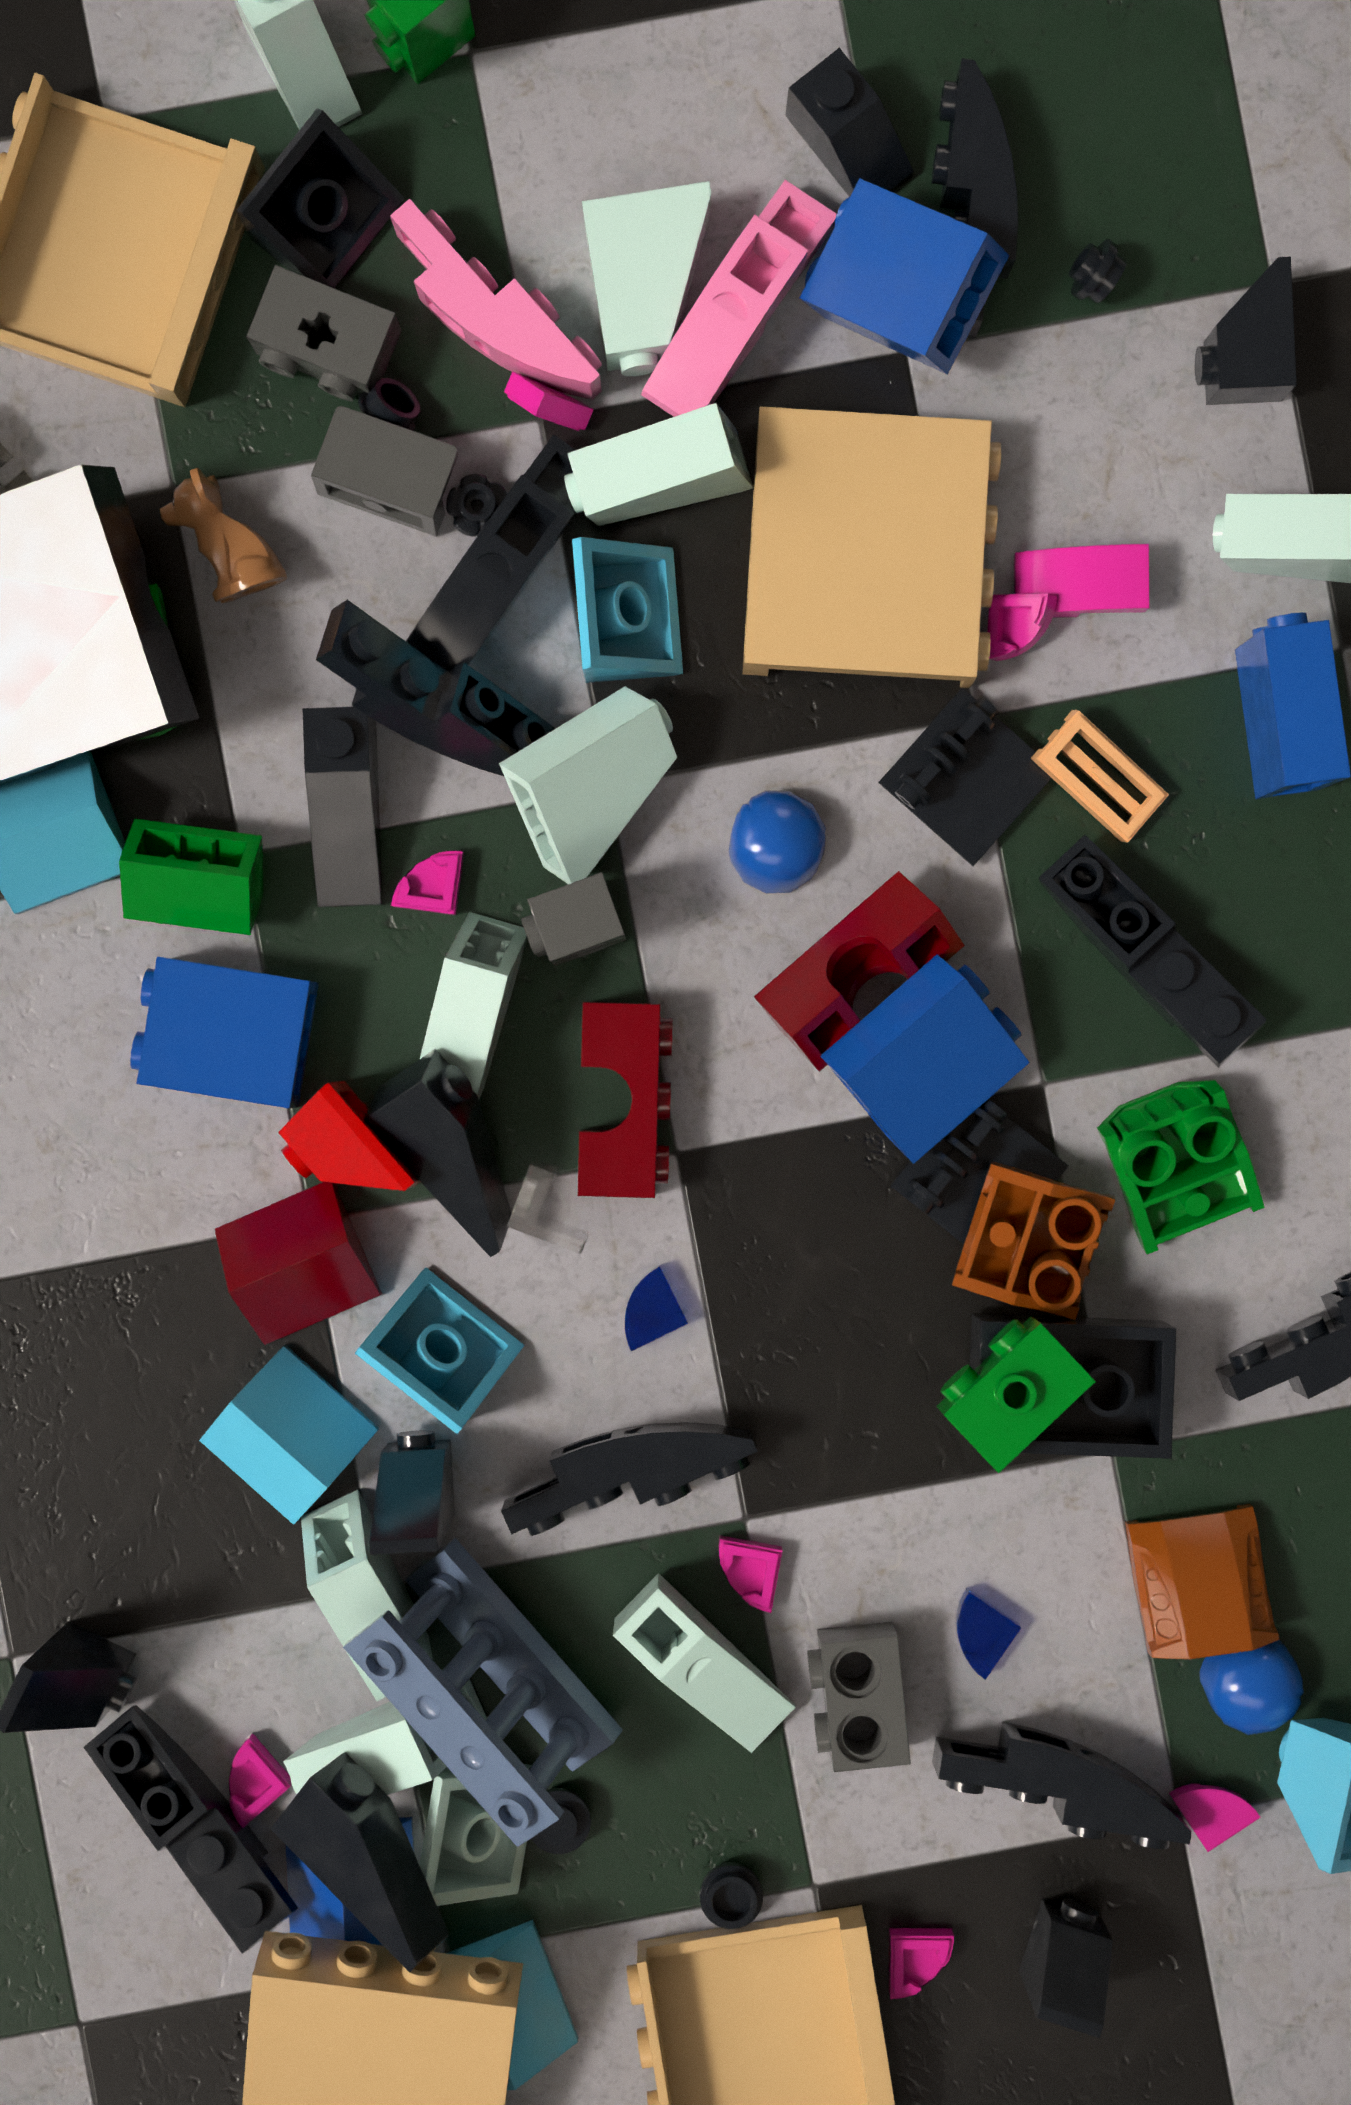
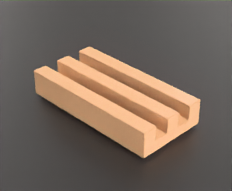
(1061, 742)

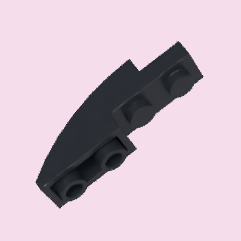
(977, 164)
(498, 562)
(409, 693)
(1150, 952)
(1310, 1359)
(652, 1457)
(1087, 1787)
(194, 1822)

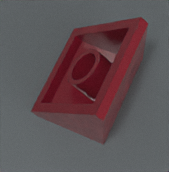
(295, 1262)

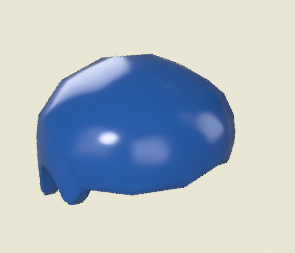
(777, 841)
(1253, 1688)

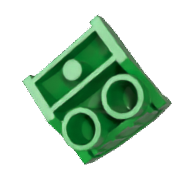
(1179, 1160)

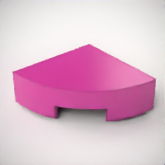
(547, 402)
(1018, 622)
(432, 884)
(751, 1569)
(255, 1780)
(1213, 1812)
(916, 1958)

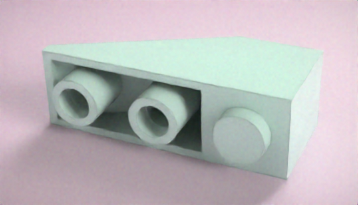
(700, 1664)

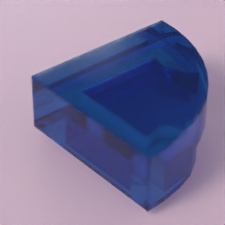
(652, 1310)
(983, 1632)

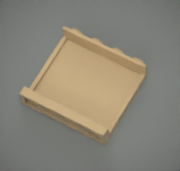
(116, 241)
(870, 544)
(763, 2014)
(361, 2030)

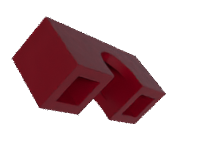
(886, 933)
(627, 1157)

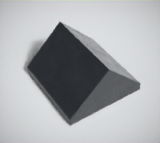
(319, 203)

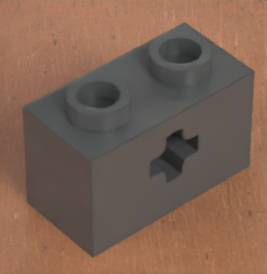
(302, 308)

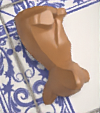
(235, 550)

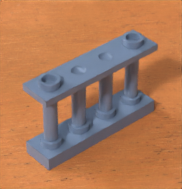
(516, 1660)

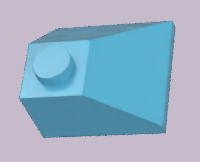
(1318, 1787)

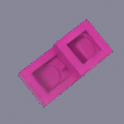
(1087, 578)

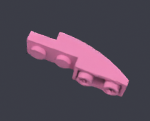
(739, 301)
(507, 327)

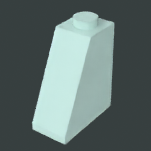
(299, 58)
(643, 268)
(658, 467)
(1286, 535)
(590, 779)
(475, 995)
(345, 1578)
(377, 1742)

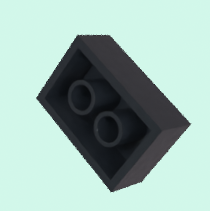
(1133, 1394)

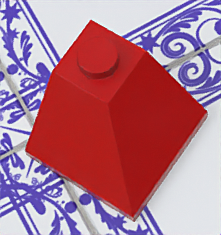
(339, 1146)

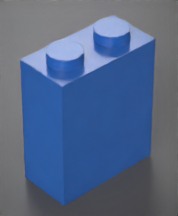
(903, 275)
(1292, 707)
(224, 1032)
(927, 1056)

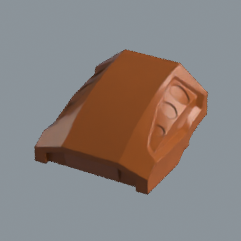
(1032, 1240)
(1201, 1584)

